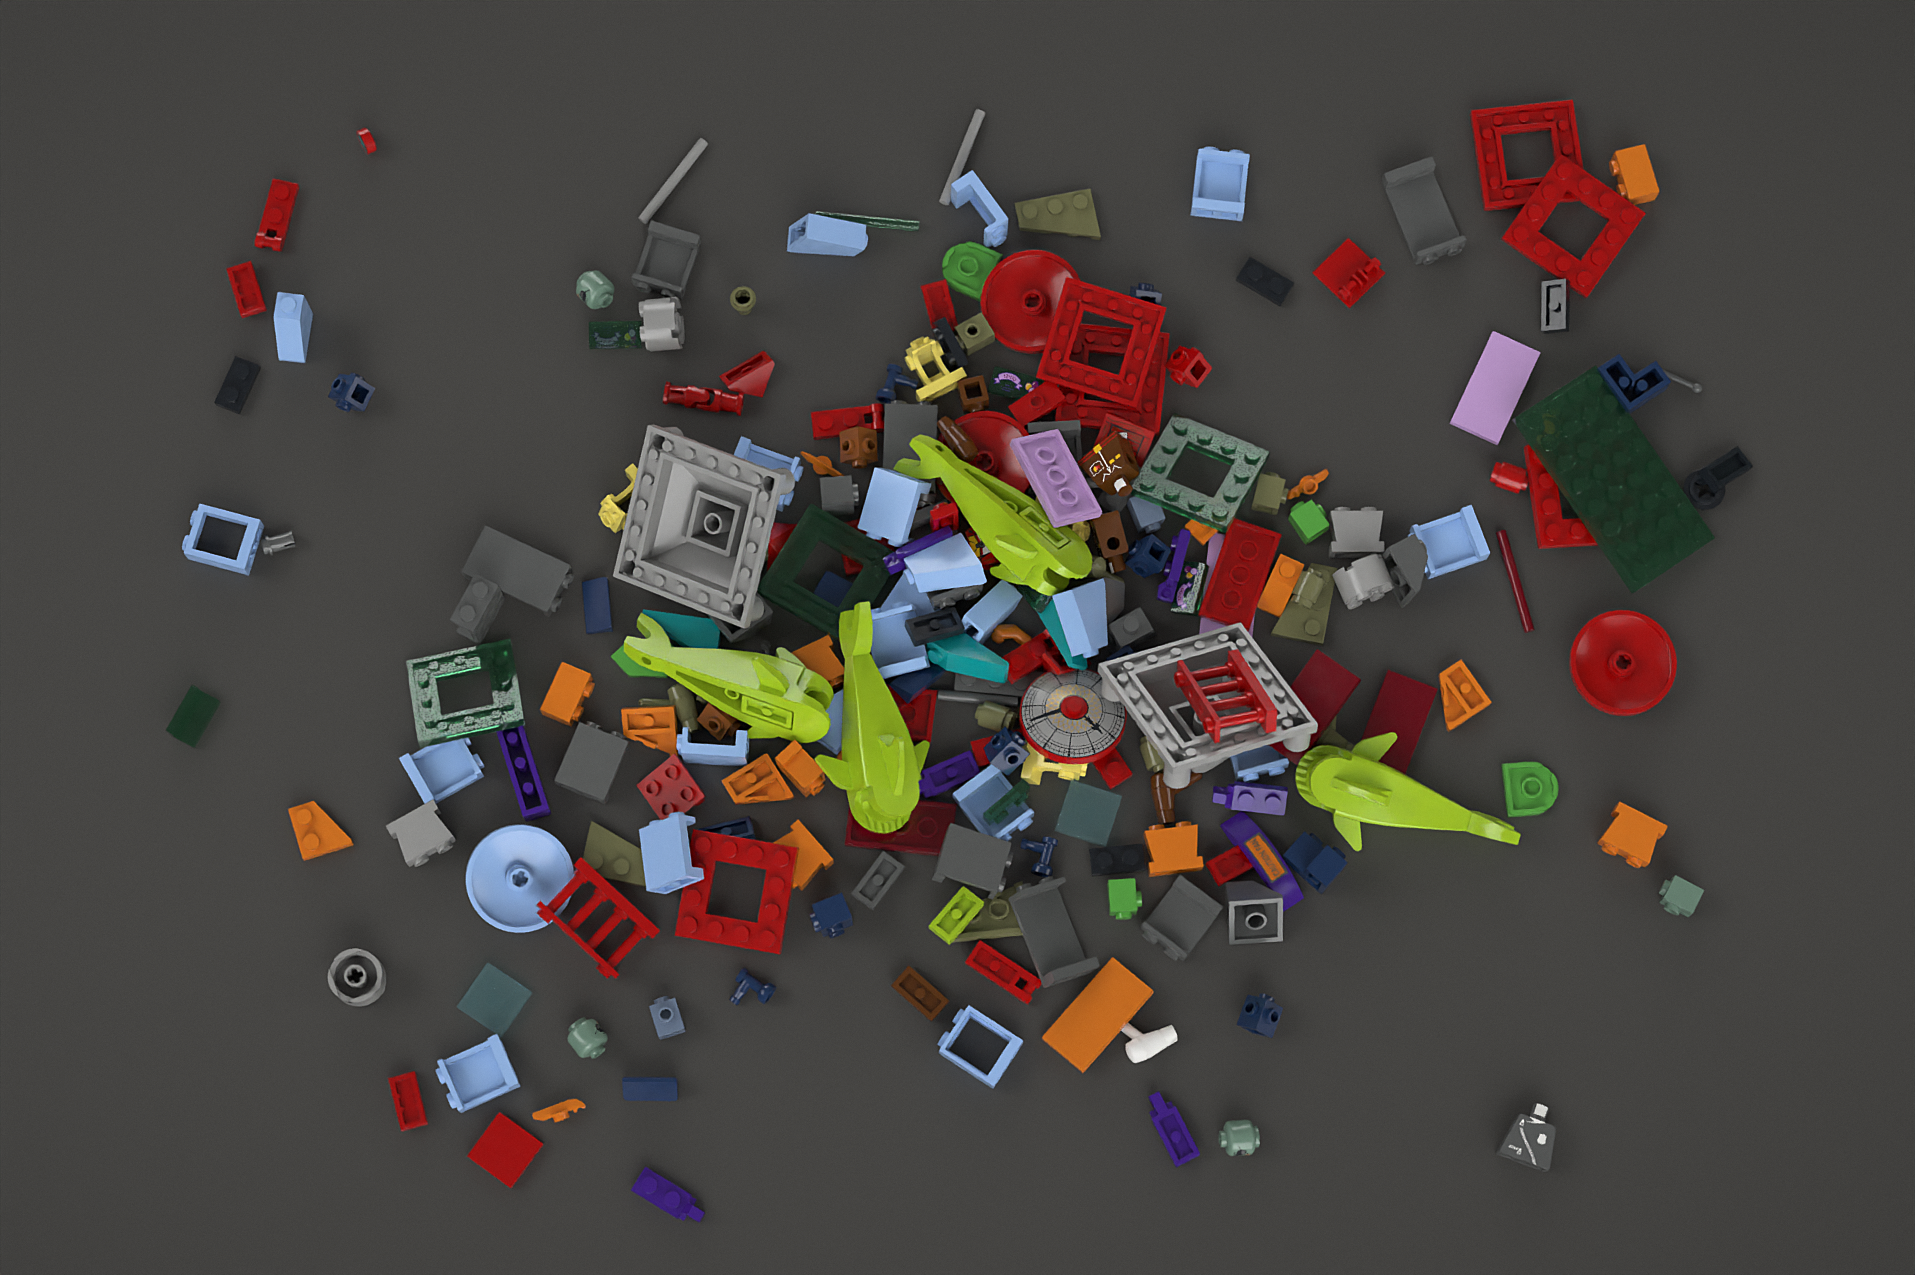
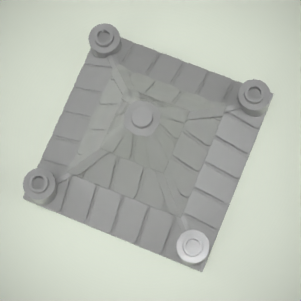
(700, 525)
(1165, 716)

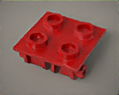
(1349, 273)
(671, 789)

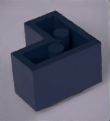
(1630, 388)
(1313, 862)

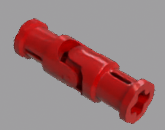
(700, 398)

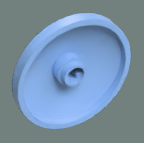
(513, 873)

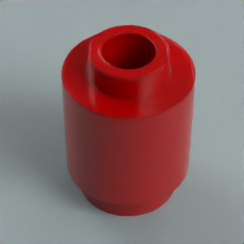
(1509, 477)

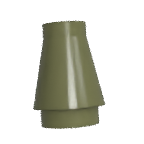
(743, 295)

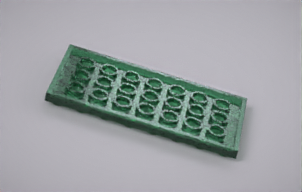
(1613, 479)

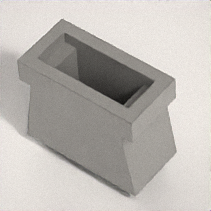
(1355, 532)
(421, 834)

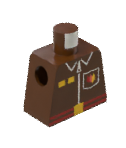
(1111, 465)
(1107, 528)

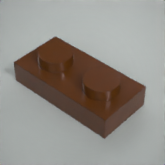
(920, 993)

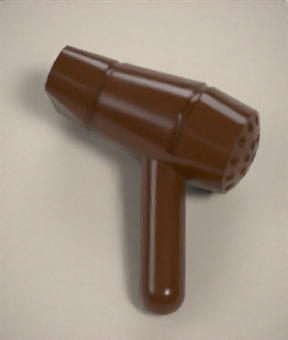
(958, 442)
(1164, 796)

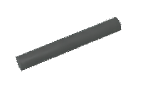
(979, 698)

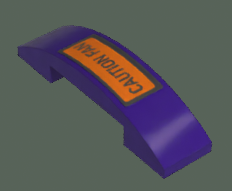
(1263, 857)

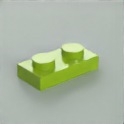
(956, 915)

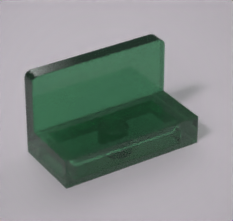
(192, 716)

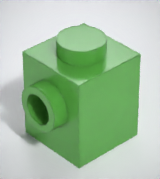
(1308, 520)
(1123, 898)

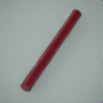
(1515, 581)

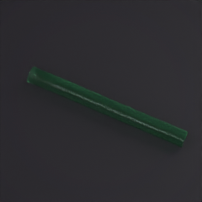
(871, 221)

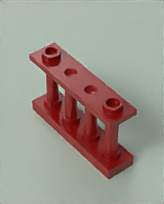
(1243, 682)
(603, 892)

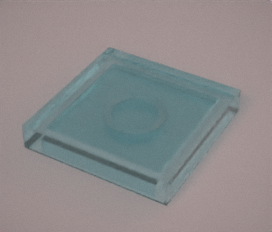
(1088, 813)
(494, 1000)

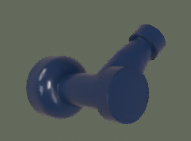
(895, 376)
(1046, 848)
(747, 981)

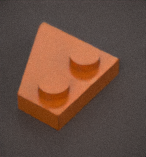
(1460, 695)
(653, 726)
(757, 783)
(316, 831)

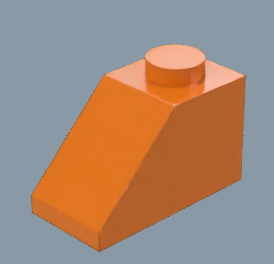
(1280, 585)

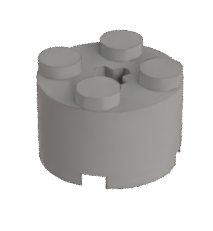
(662, 324)
(1363, 580)
(343, 970)

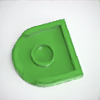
(968, 267)
(1528, 788)

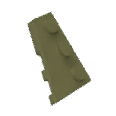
(1062, 214)
(1308, 624)
(614, 857)
(994, 919)

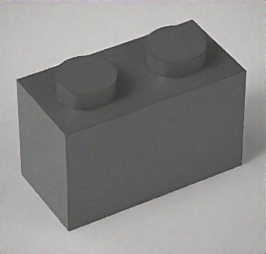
(839, 495)

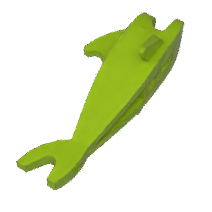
(1005, 521)
(762, 690)
(878, 755)
(1365, 790)

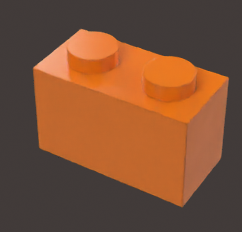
(1634, 174)
(567, 694)

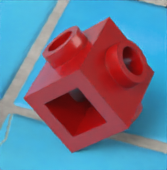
(1188, 366)

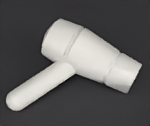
(1147, 1045)

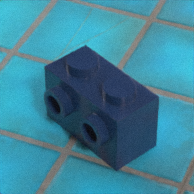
(831, 916)

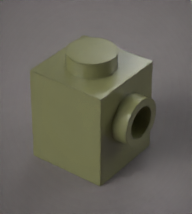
(974, 334)
(1269, 493)

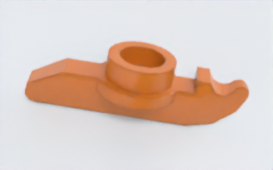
(821, 465)
(1308, 484)
(559, 1111)

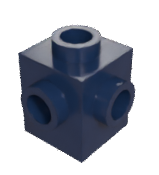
(351, 392)
(1147, 556)
(1007, 750)
(1260, 1015)

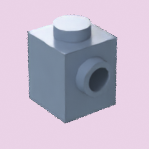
(1145, 515)
(667, 1017)

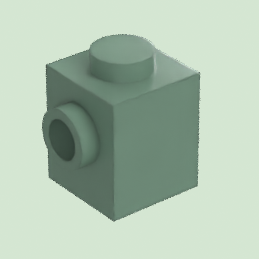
(1680, 896)

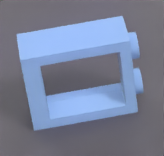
(248, 547)
(1004, 1060)

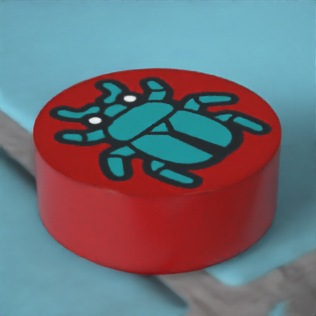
(366, 140)

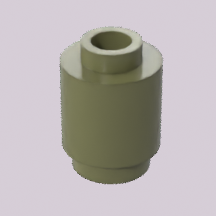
(1308, 588)
(995, 716)
(1151, 757)

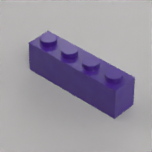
(524, 773)

